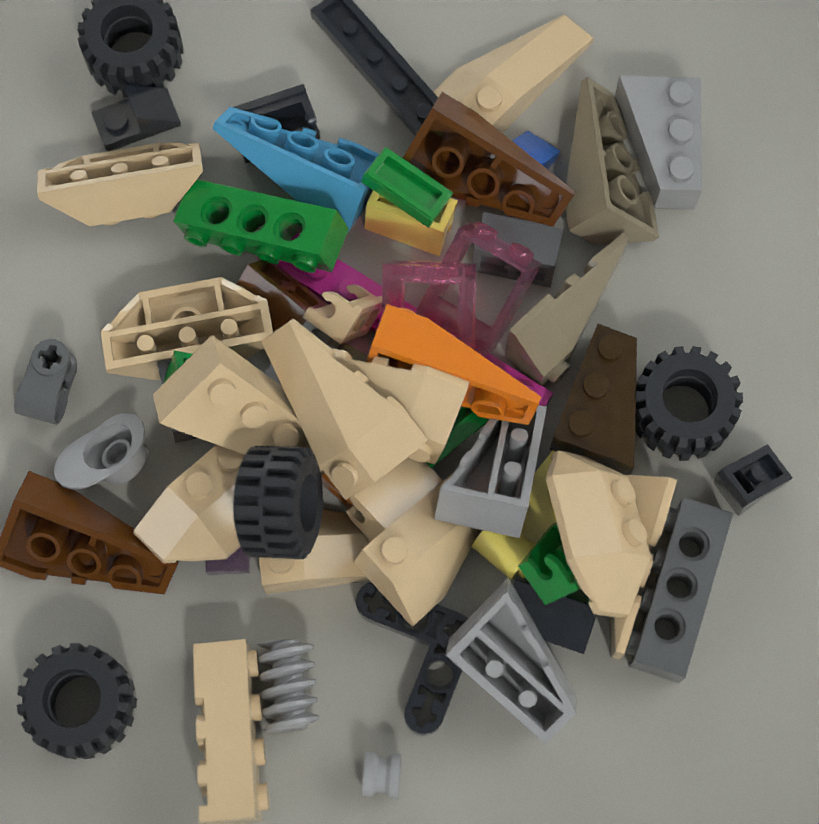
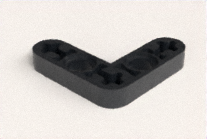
(430, 635)

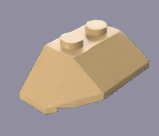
(122, 182)
(182, 321)
(195, 512)
(599, 531)

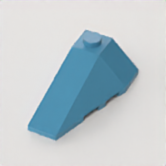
(300, 163)

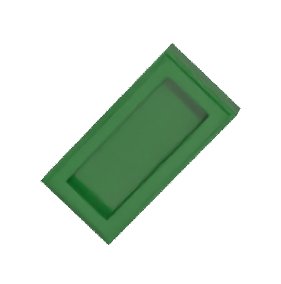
(406, 187)

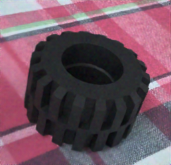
(143, 67)
(698, 373)
(278, 502)
(46, 682)

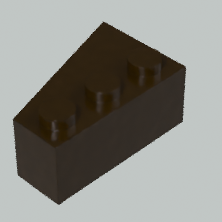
(603, 403)

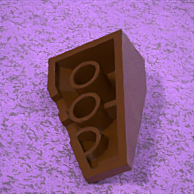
(485, 165)
(71, 537)

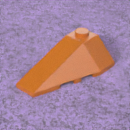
(415, 339)

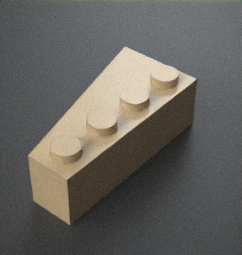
(228, 402)

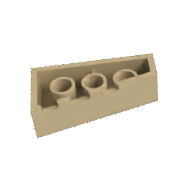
(228, 733)

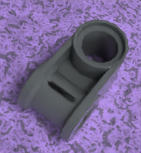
(45, 389)

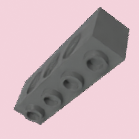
(708, 529)

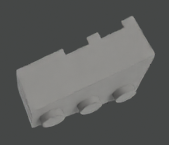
(666, 134)
(494, 478)
(513, 663)

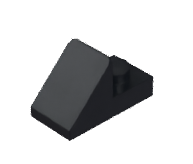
(140, 116)
(751, 479)

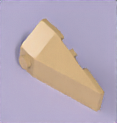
(517, 73)
(653, 504)
(327, 564)

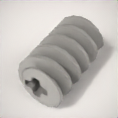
(288, 685)

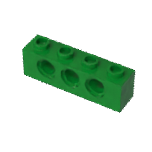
(245, 211)

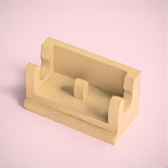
(346, 319)
(391, 496)

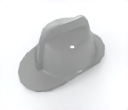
(108, 454)

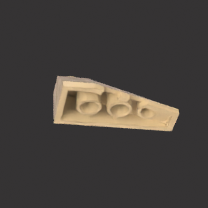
(424, 392)
(345, 420)
(417, 558)

